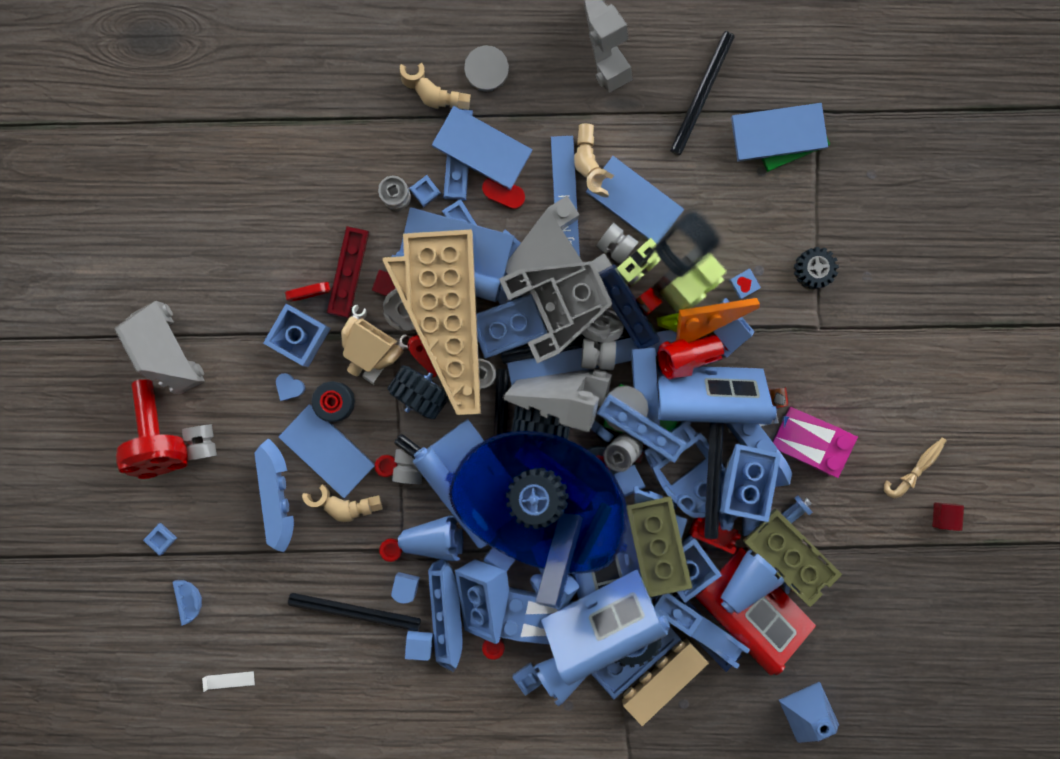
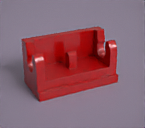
(725, 541)

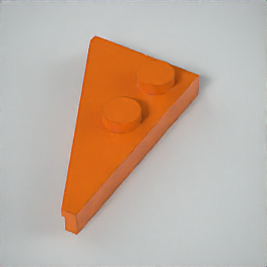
(700, 321)

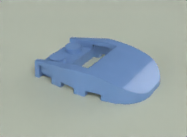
(691, 488)

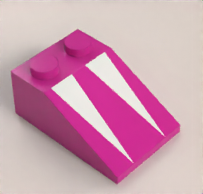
(814, 442)

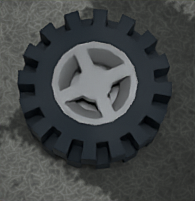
(823, 264)

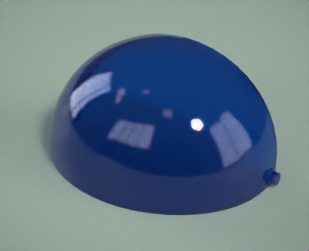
(483, 480)

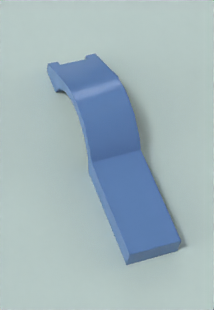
(700, 628)

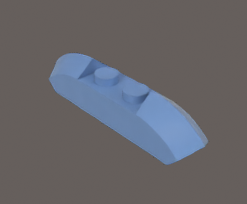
(754, 436)
(271, 487)
(445, 614)

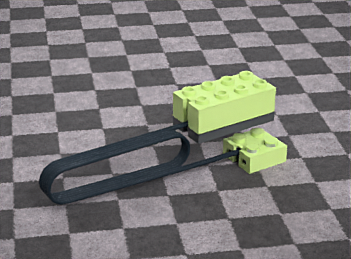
(688, 278)

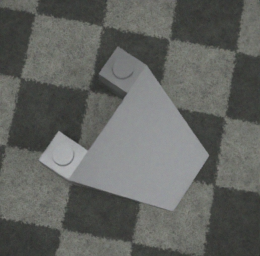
(606, 32)
(547, 242)
(567, 298)
(156, 350)
(564, 395)

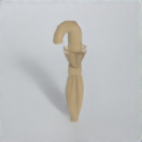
(924, 462)

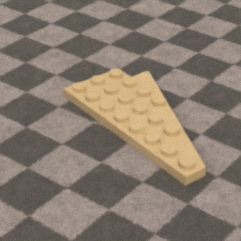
(440, 297)

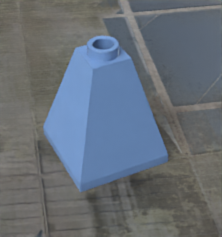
(810, 714)

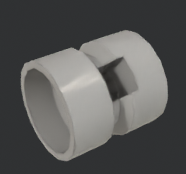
(394, 193)
(625, 243)
(598, 354)
(487, 374)
(203, 449)
(622, 452)
(406, 470)

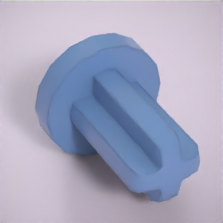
(797, 509)
(726, 521)

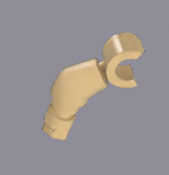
(431, 94)
(585, 161)
(343, 510)

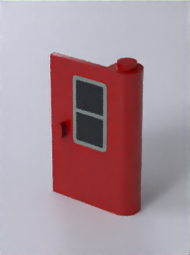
(768, 627)

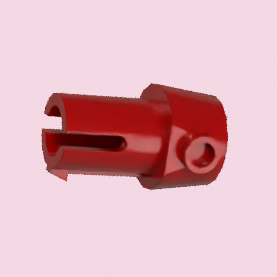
(681, 357)

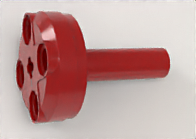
(150, 452)

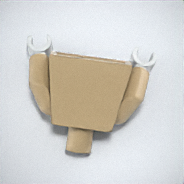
(367, 345)

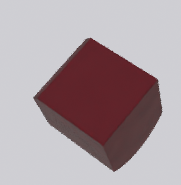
(948, 516)

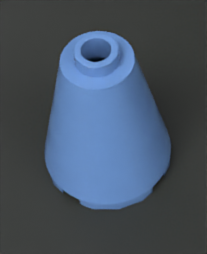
(434, 539)
(749, 583)
(553, 681)

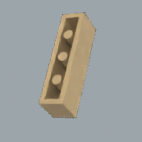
(664, 681)

